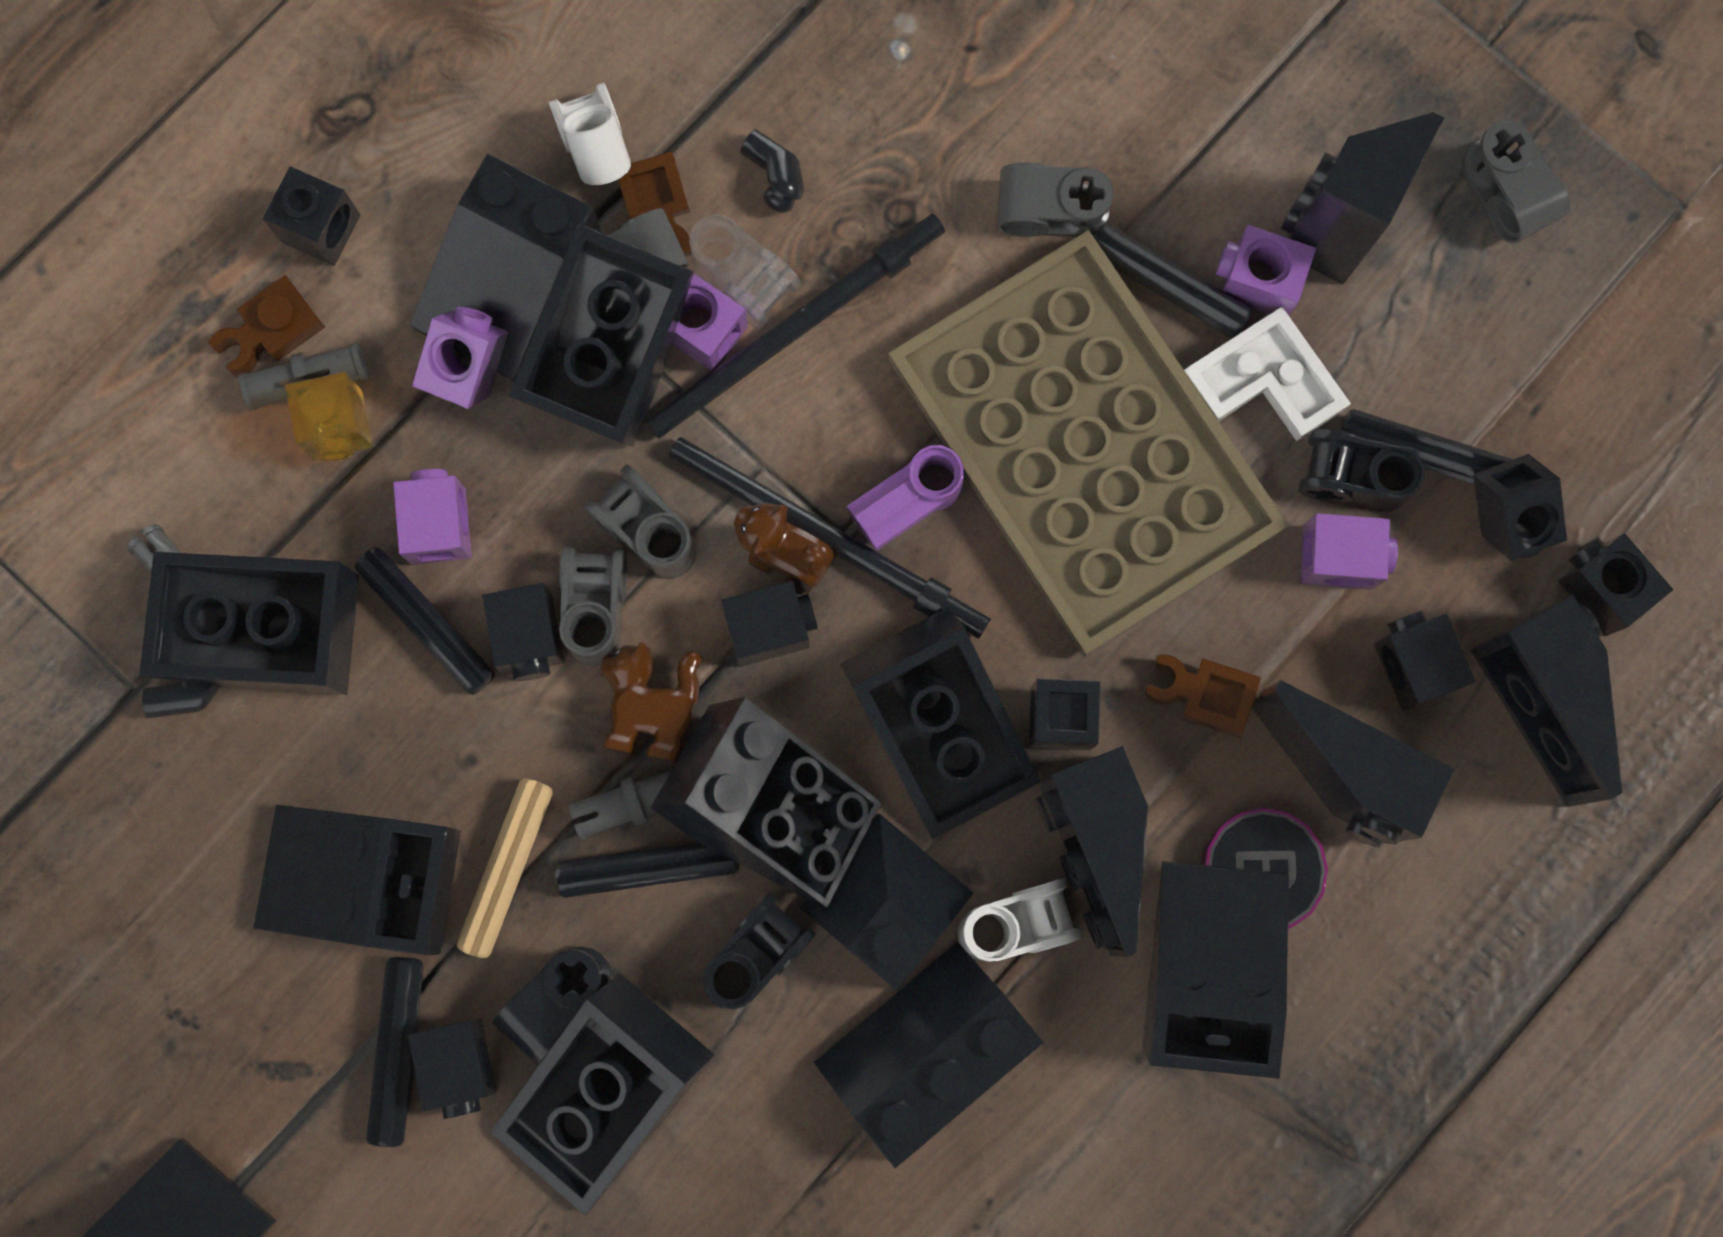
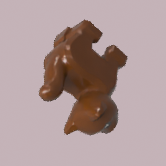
(782, 546)
(642, 709)

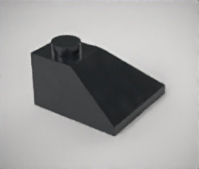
(891, 903)

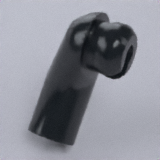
(781, 168)
(177, 698)

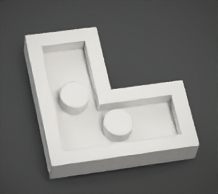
(1275, 362)

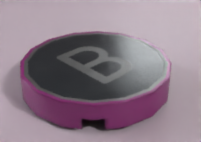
(1273, 843)

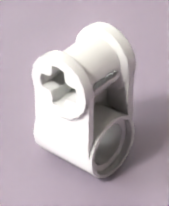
(593, 136)
(1030, 923)

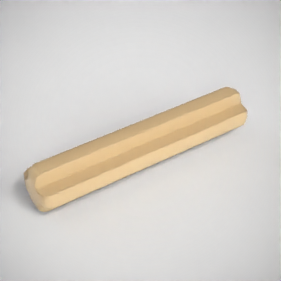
(504, 868)

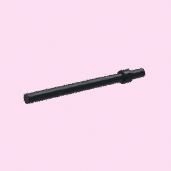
(888, 259)
(928, 595)

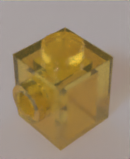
(329, 417)

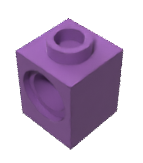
(1284, 256)
(718, 336)
(441, 371)
(432, 518)
(1347, 551)

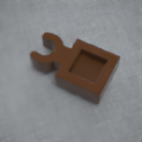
(656, 185)
(275, 322)
(1215, 696)

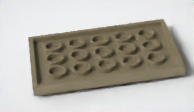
(1087, 442)

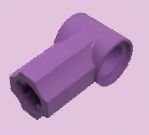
(903, 500)

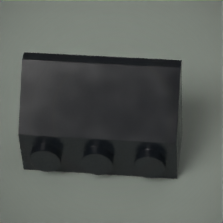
(1358, 193)
(927, 1054)

